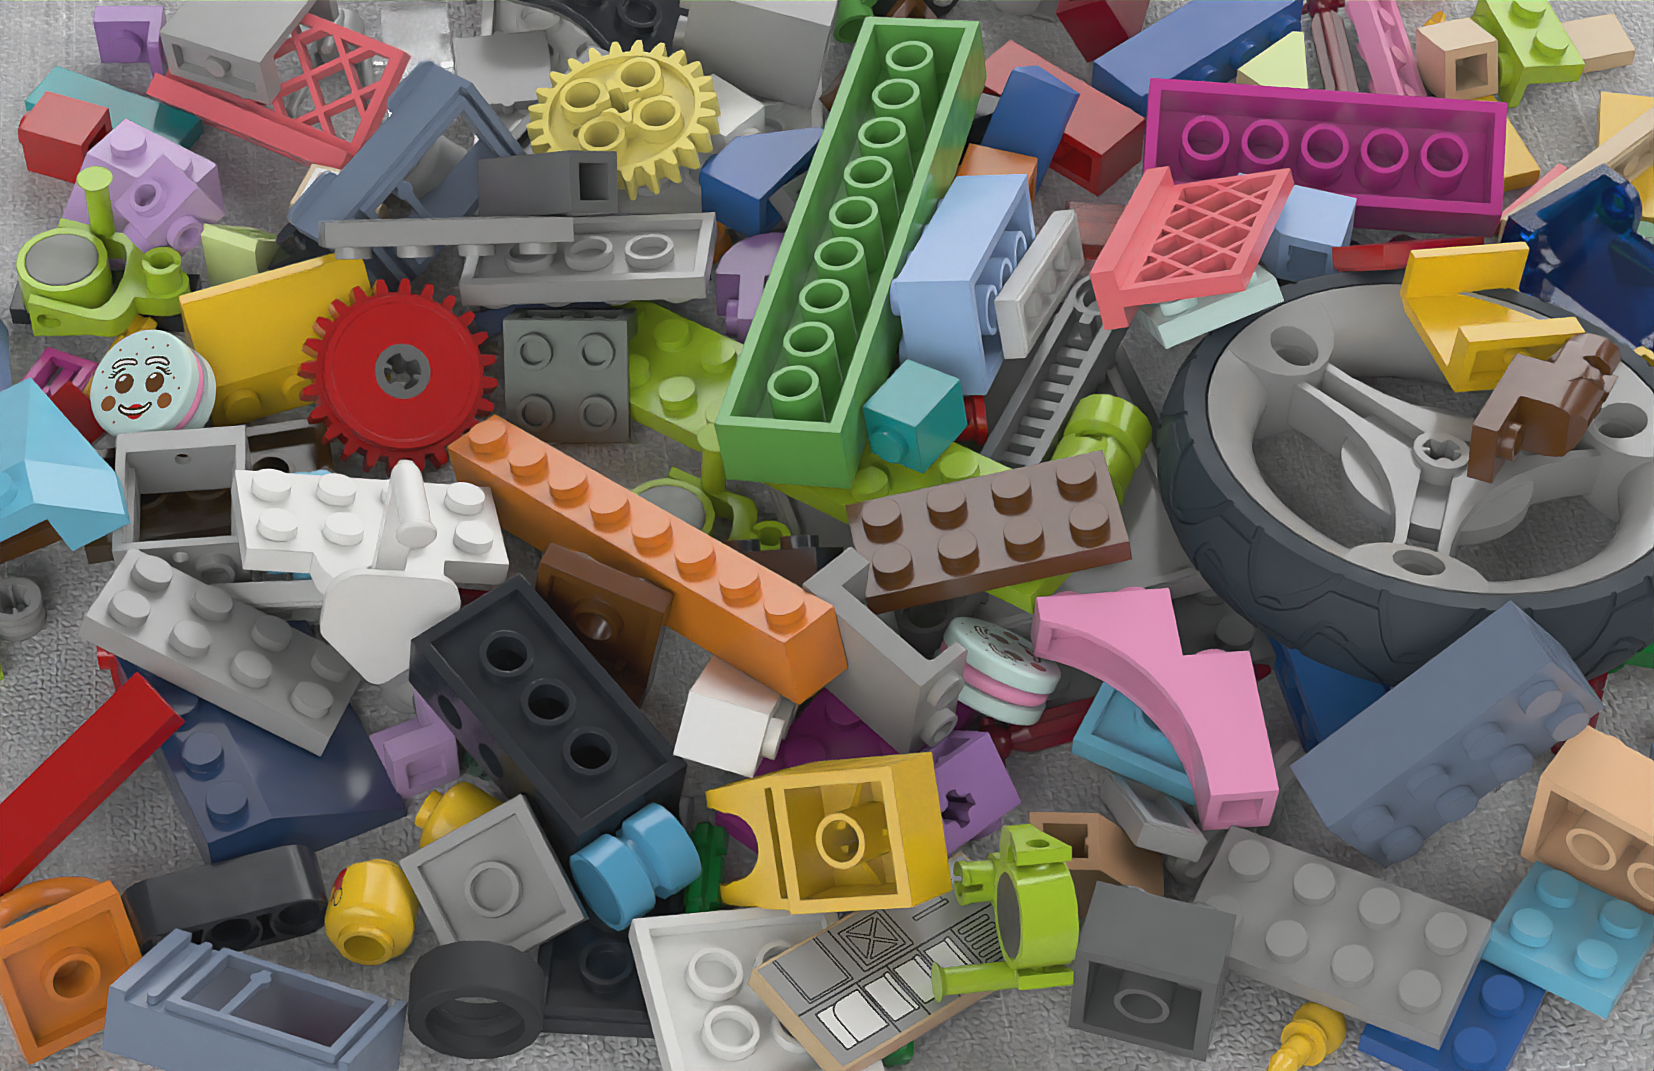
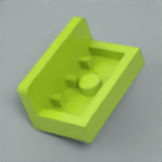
(1530, 45)

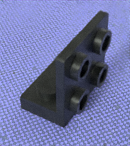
(569, 373)

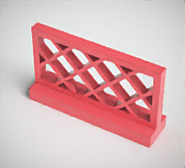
(277, 131)
(1183, 238)

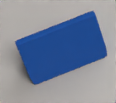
(1031, 116)

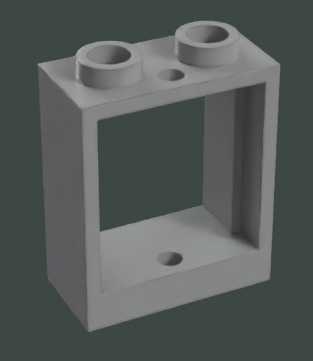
(151, 465)

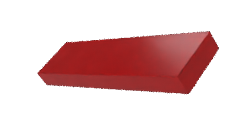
(81, 776)

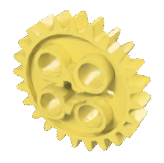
(632, 103)

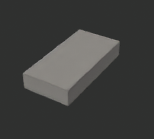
(1152, 818)

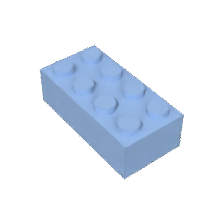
(958, 273)

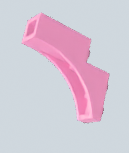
(1198, 701)

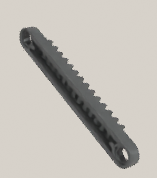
(1033, 423)

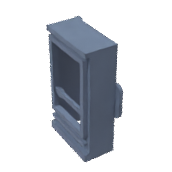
(420, 114)
(241, 1013)

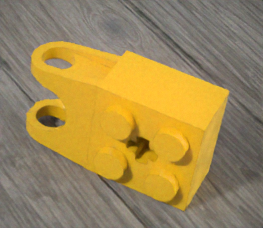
(840, 835)

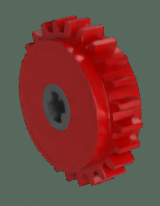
(402, 335)

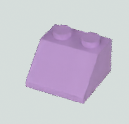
(128, 154)

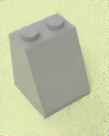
(760, 44)

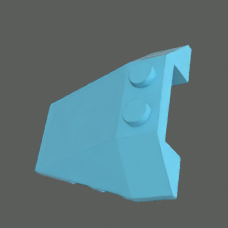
(53, 472)

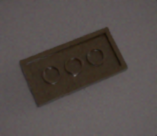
(207, 513)

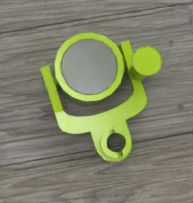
(69, 277)
(702, 499)
(1032, 912)

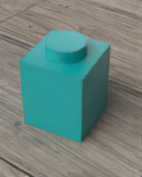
(915, 416)

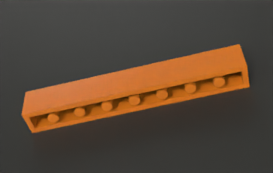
(719, 594)

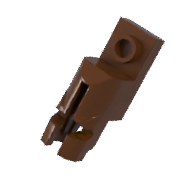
(1543, 404)

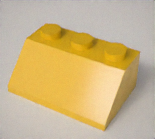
(256, 332)

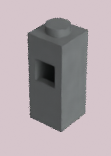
(549, 184)

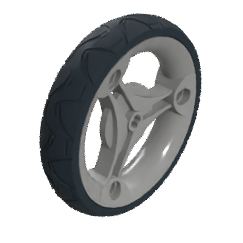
(1405, 467)

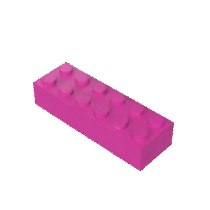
(1402, 156)

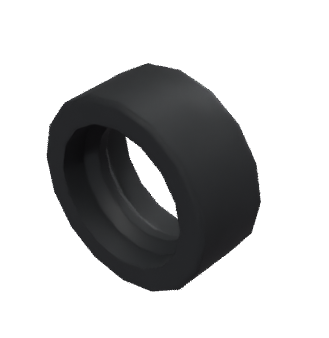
(482, 971)

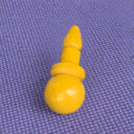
(1309, 1037)

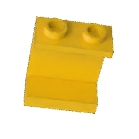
(1471, 336)

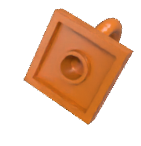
(61, 960)

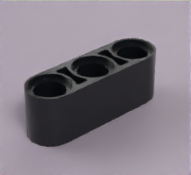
(232, 901)

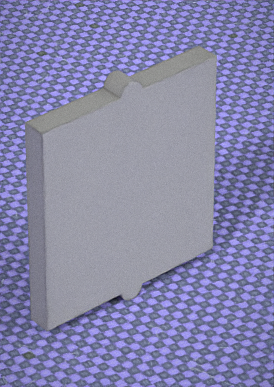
(505, 67)

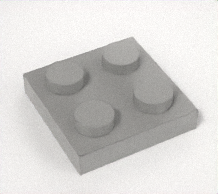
(495, 881)

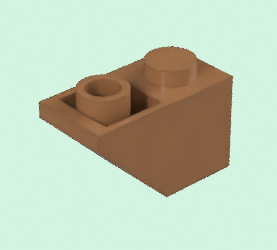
(1101, 854)

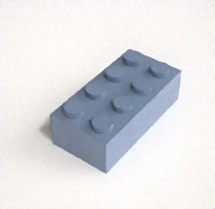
(1447, 736)

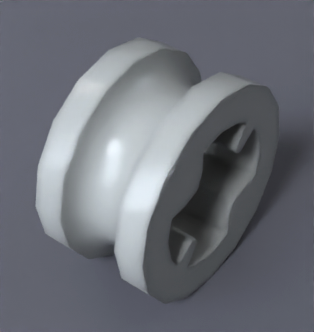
(28, 622)

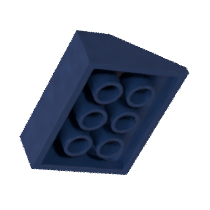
(260, 792)

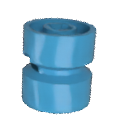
(628, 870)

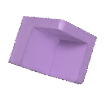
(418, 752)

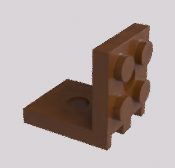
(631, 608)

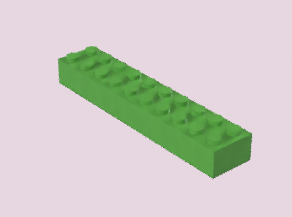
(826, 310)

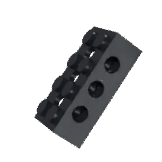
(543, 716)

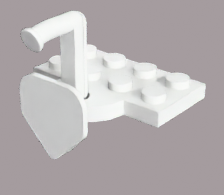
(374, 550)

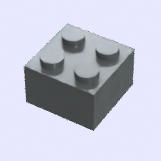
(1151, 970)

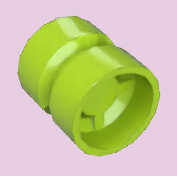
(1110, 426)

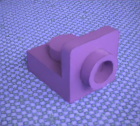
(131, 35)

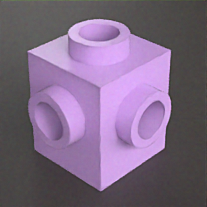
(166, 209)

